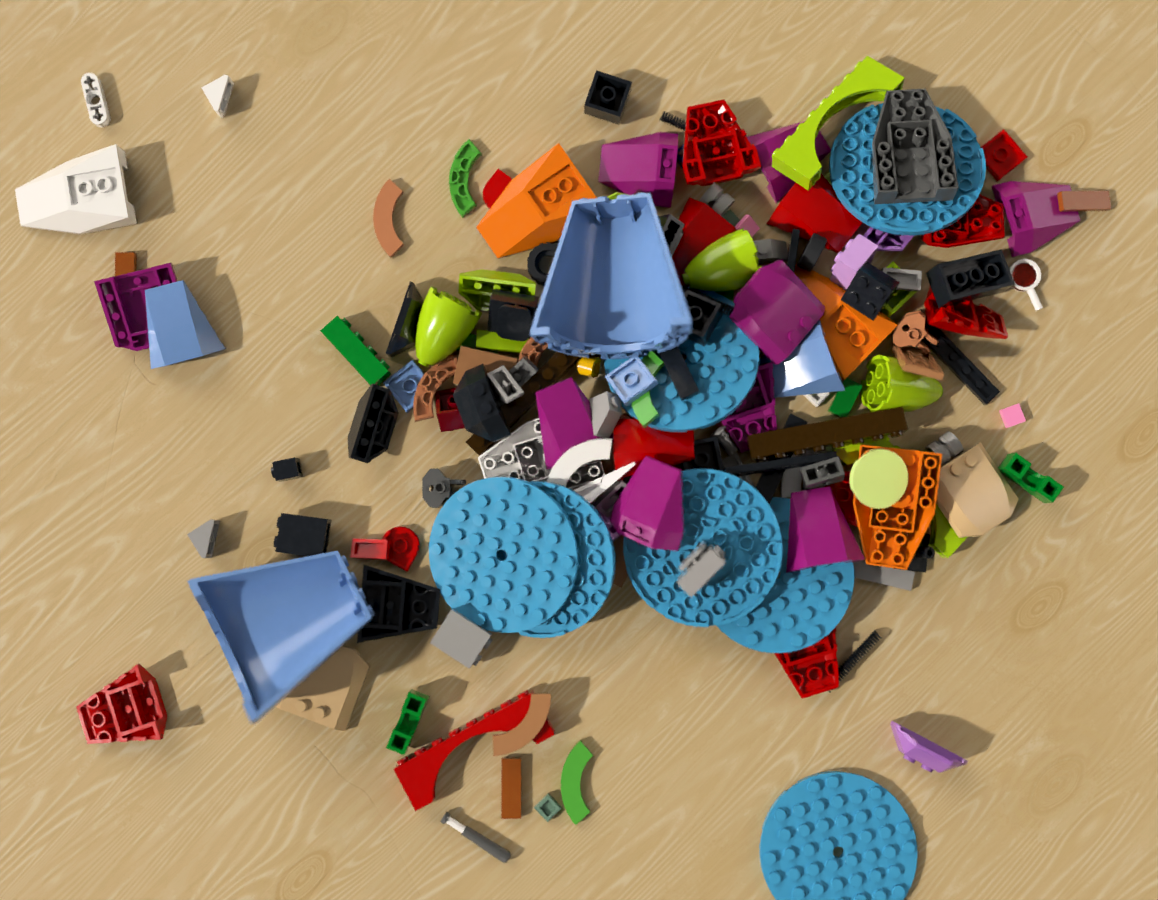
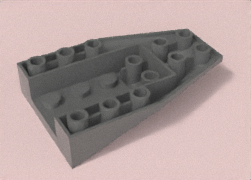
(912, 151)

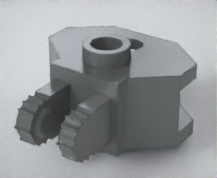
(442, 487)

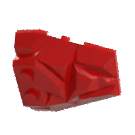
(716, 146)

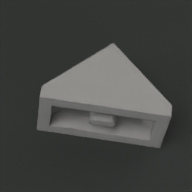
(504, 385)
(205, 537)

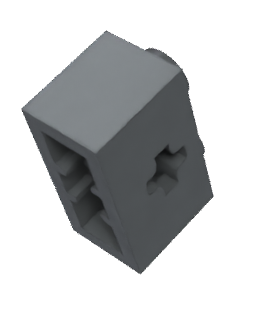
(822, 473)

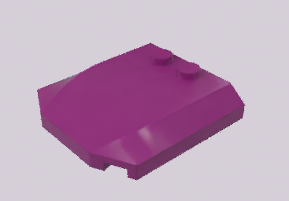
(125, 303)
(776, 310)

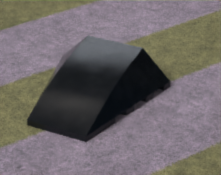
(397, 605)

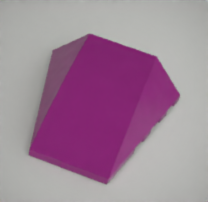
(767, 143)
(756, 411)
(563, 419)
(818, 531)

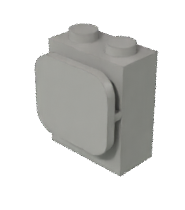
(700, 567)
(462, 639)

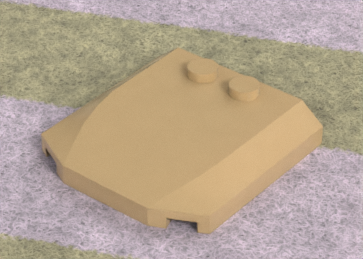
(974, 493)
(330, 690)

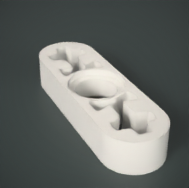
(89, 93)

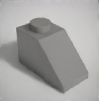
(771, 250)
(605, 413)

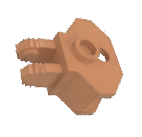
(915, 333)

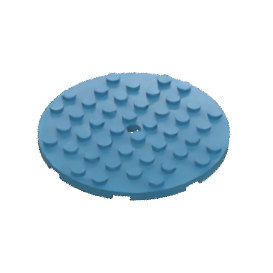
(853, 177)
(721, 371)
(720, 513)
(539, 549)
(595, 564)
(799, 605)
(830, 813)

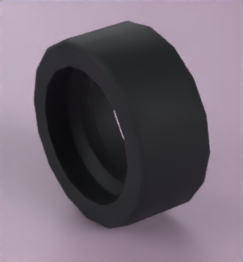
(812, 252)

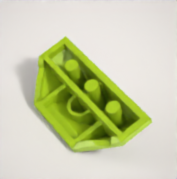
(479, 284)

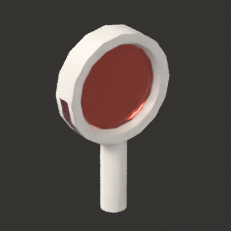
(1026, 277)

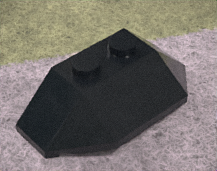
(405, 328)
(480, 406)
(372, 424)

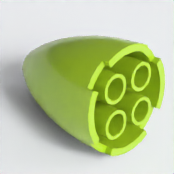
(724, 264)
(442, 326)
(891, 387)

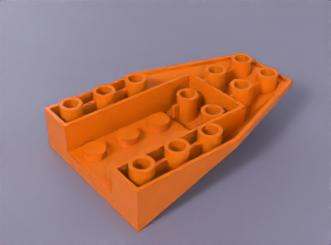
(534, 205)
(847, 331)
(894, 532)

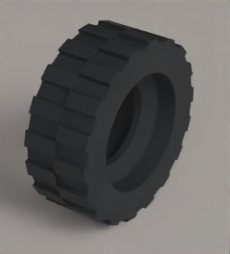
(533, 261)

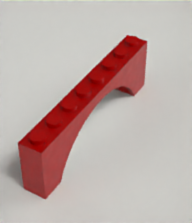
(421, 771)

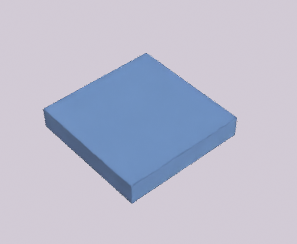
(631, 380)
(404, 384)

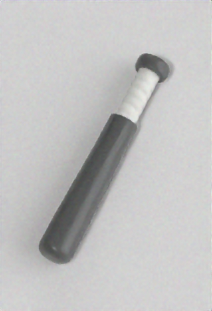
(481, 841)

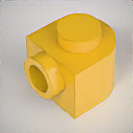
(589, 366)

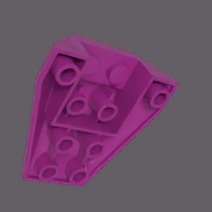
(641, 166)
(1033, 213)
(652, 506)

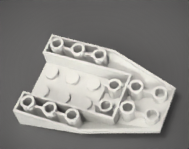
(79, 195)
(523, 458)

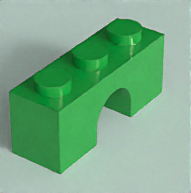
(1019, 471)
(408, 722)

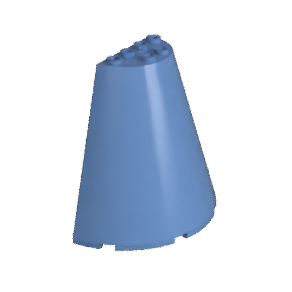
(612, 283)
(281, 622)

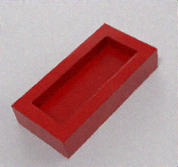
(370, 549)

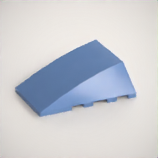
(177, 326)
(807, 368)

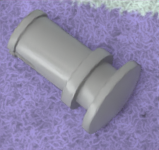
(724, 440)

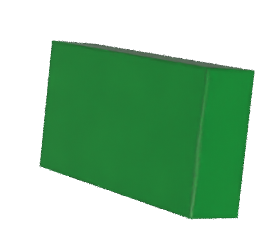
(845, 399)

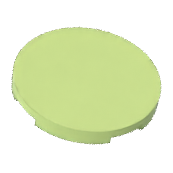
(879, 478)

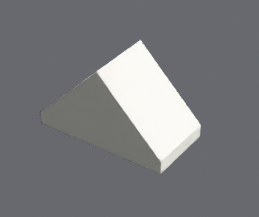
(218, 93)

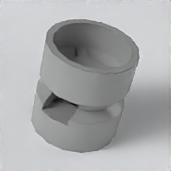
(717, 200)
(947, 445)

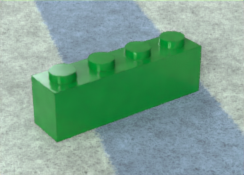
(355, 351)

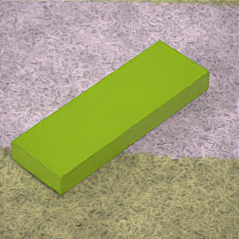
(492, 342)

